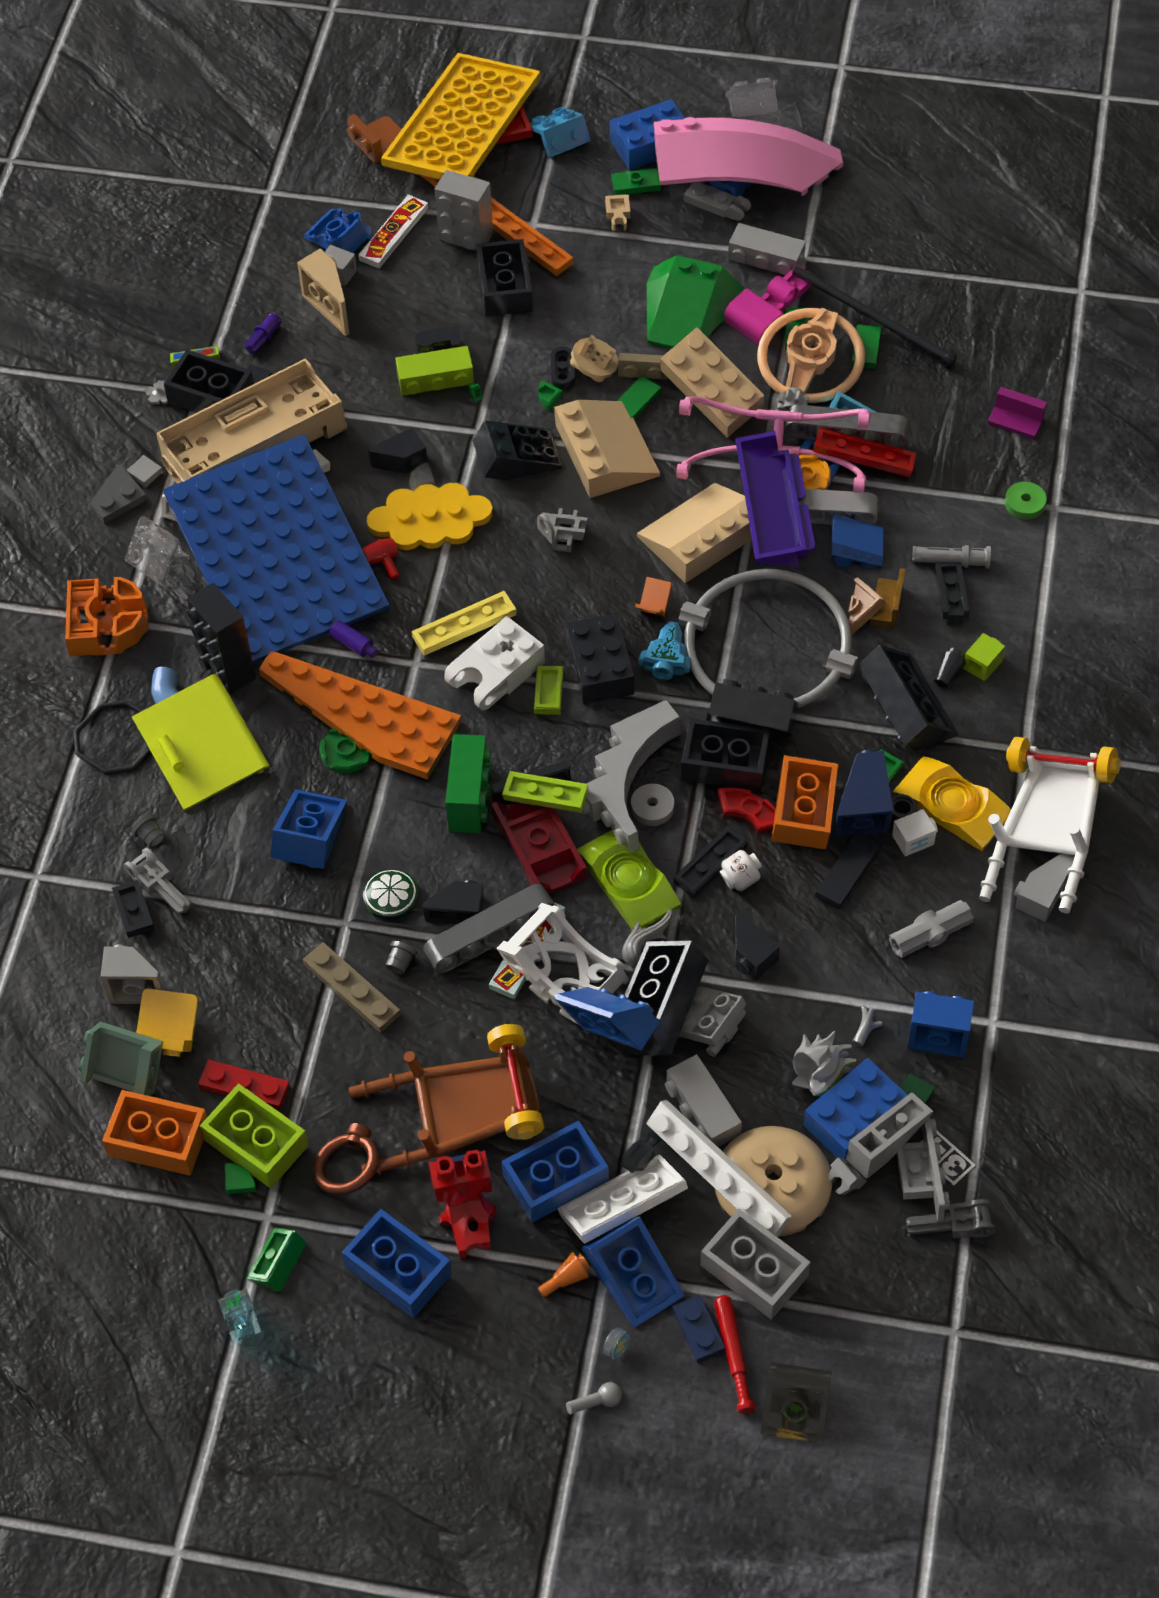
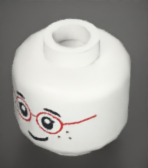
(740, 870)

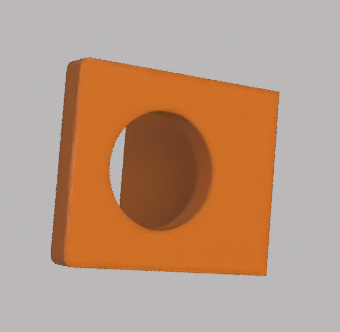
(655, 597)

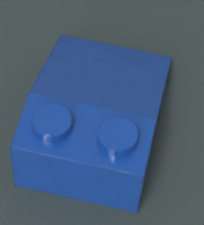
(307, 829)
(633, 1271)

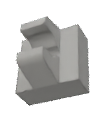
(850, 1176)

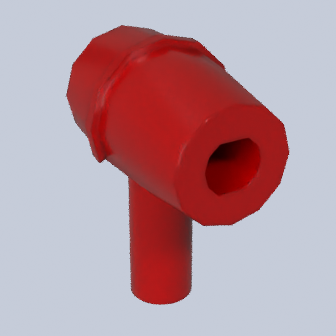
(382, 552)

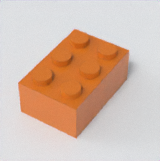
(804, 802)
(155, 1132)

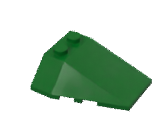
(685, 297)

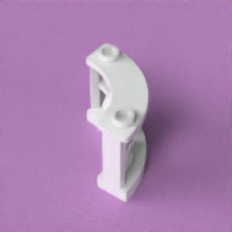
(522, 959)

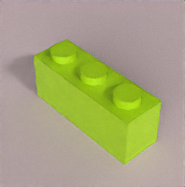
(434, 370)

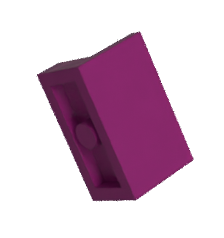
(1017, 412)

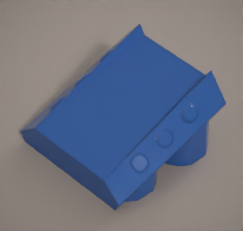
(339, 230)
(856, 542)

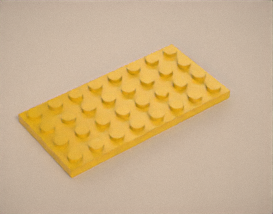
(461, 117)

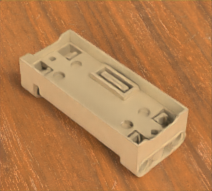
(252, 421)

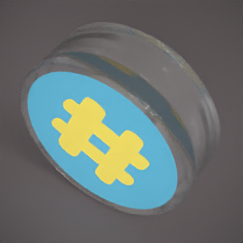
(615, 1343)

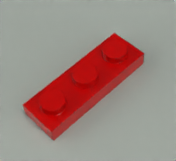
(223, 1078)

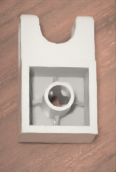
(497, 662)

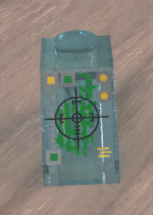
(239, 1314)

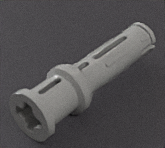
(965, 555)

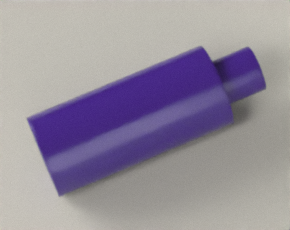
(352, 639)

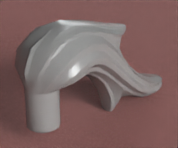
(639, 936)

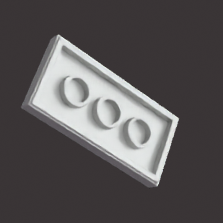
(622, 1199)

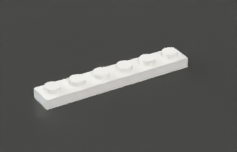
(717, 1168)

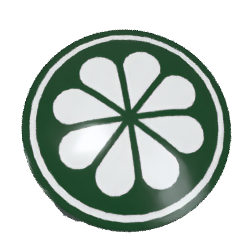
(390, 893)

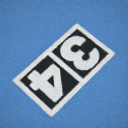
(955, 1163)

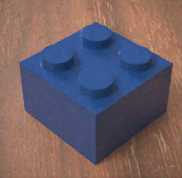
(940, 1024)

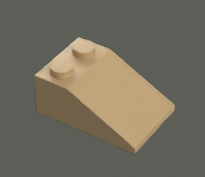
(323, 289)

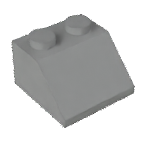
(127, 975)

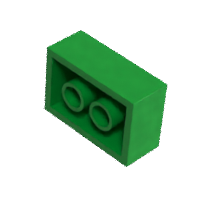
(468, 783)

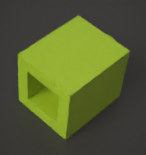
(984, 656)

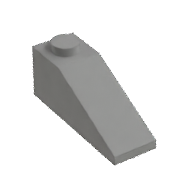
(1043, 887)
(887, 1135)

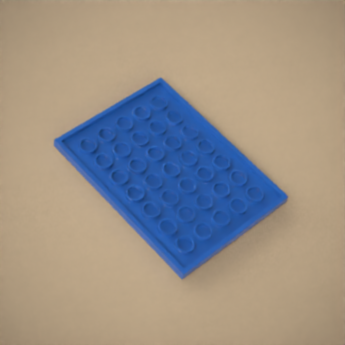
(277, 546)

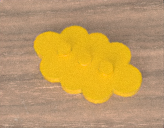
(429, 516)

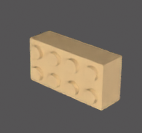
(706, 372)

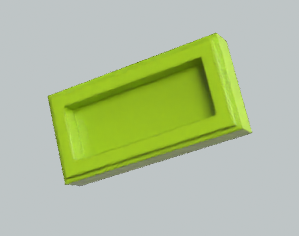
(548, 690)

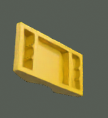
(953, 801)

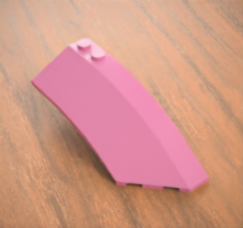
(741, 152)

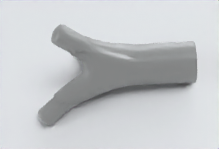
(866, 1026)

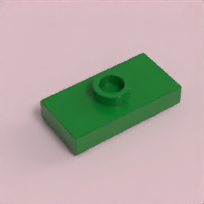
(636, 182)

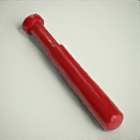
(731, 1340)

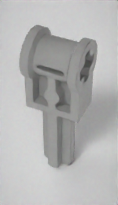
(155, 877)

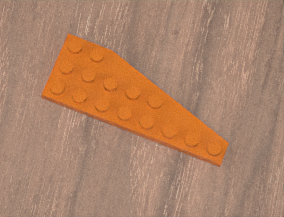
(386, 724)

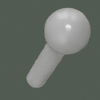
(607, 1395)

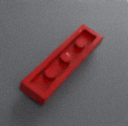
(864, 452)

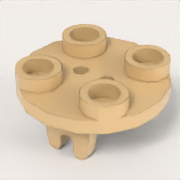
(594, 358)

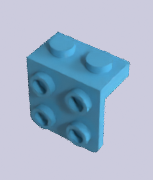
(561, 130)

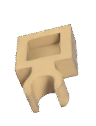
(617, 209)

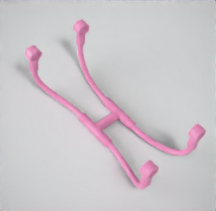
(779, 418)

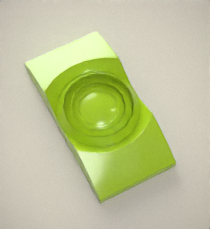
(629, 880)

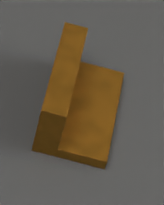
(891, 593)

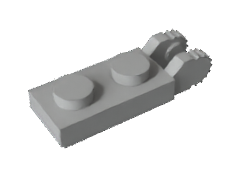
(716, 201)

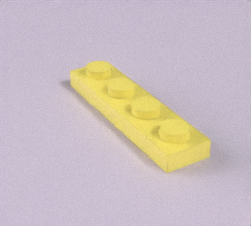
(463, 623)

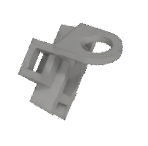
(558, 533)

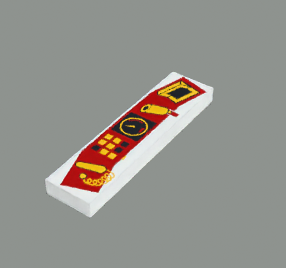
(393, 231)

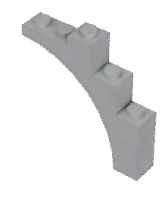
(615, 769)

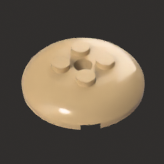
(799, 1163)

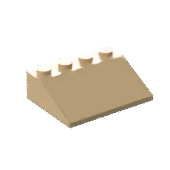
(604, 445)
(699, 531)

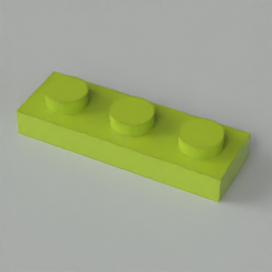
(545, 792)

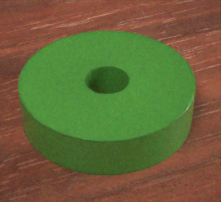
(1027, 509)

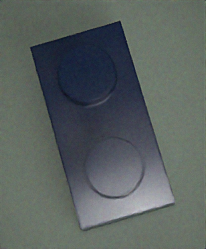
(698, 1329)

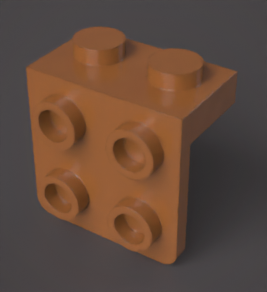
(374, 137)

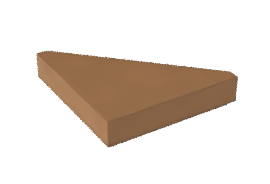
(863, 605)

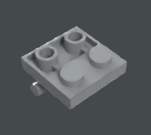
(713, 1018)

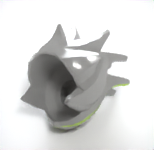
(821, 1064)

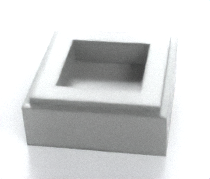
(144, 471)

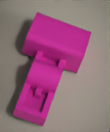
(754, 314)

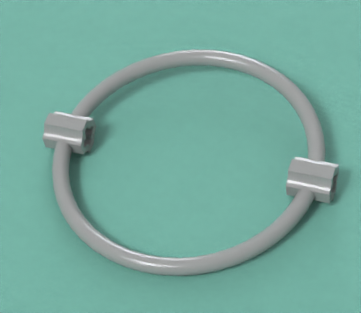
(697, 617)

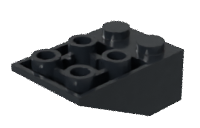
(514, 450)

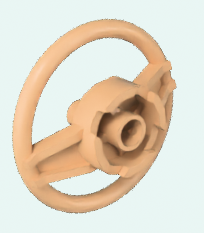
(809, 361)

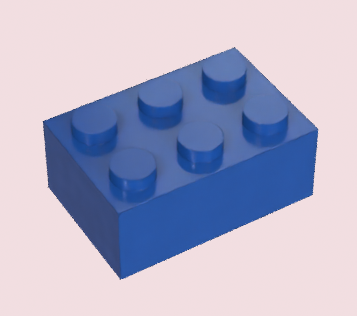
(634, 133)
(851, 1107)
(555, 1171)
(397, 1263)

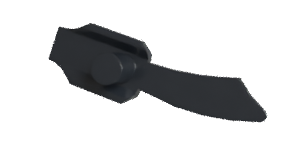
(641, 1153)

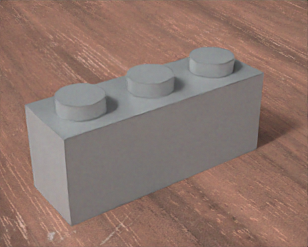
(766, 249)
(703, 1101)

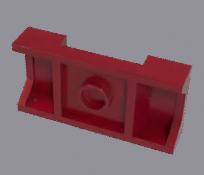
(540, 844)

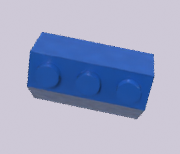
(610, 1015)

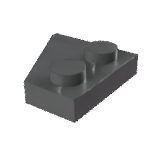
(117, 496)

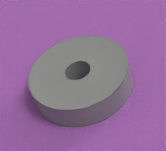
(656, 814)

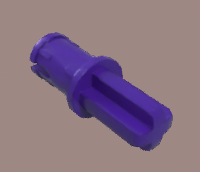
(262, 333)

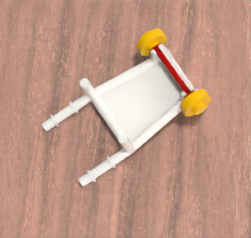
(1051, 810)

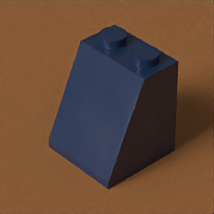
(866, 798)

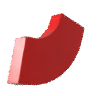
(748, 806)

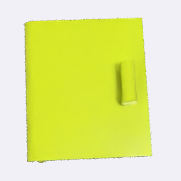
(200, 741)

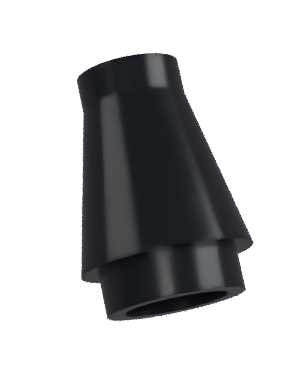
(950, 665)

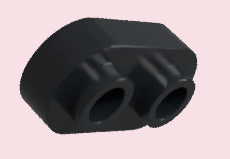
(561, 370)

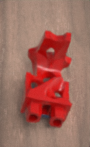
(460, 1185)

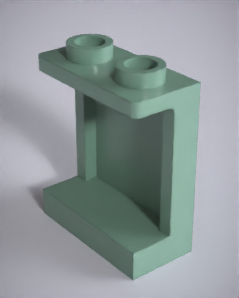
(121, 1058)

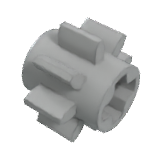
(792, 397)

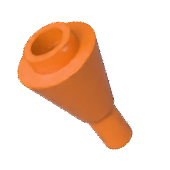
(571, 1271)

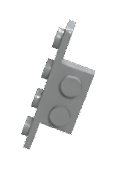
(920, 1170)

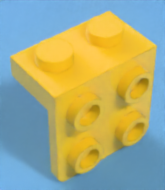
(169, 1019)

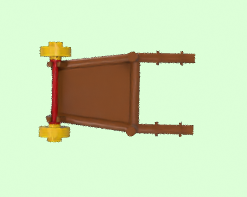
(468, 1098)

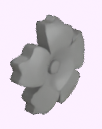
(156, 393)

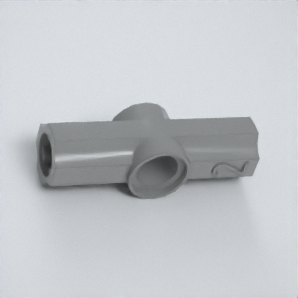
(931, 928)

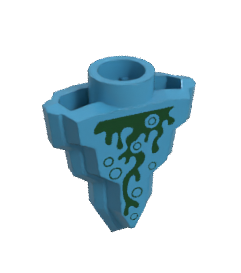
(666, 654)

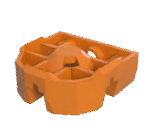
(124, 618)

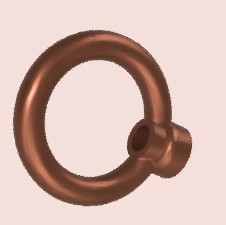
(357, 1138)

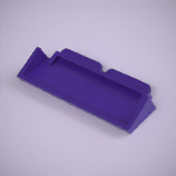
(772, 491)

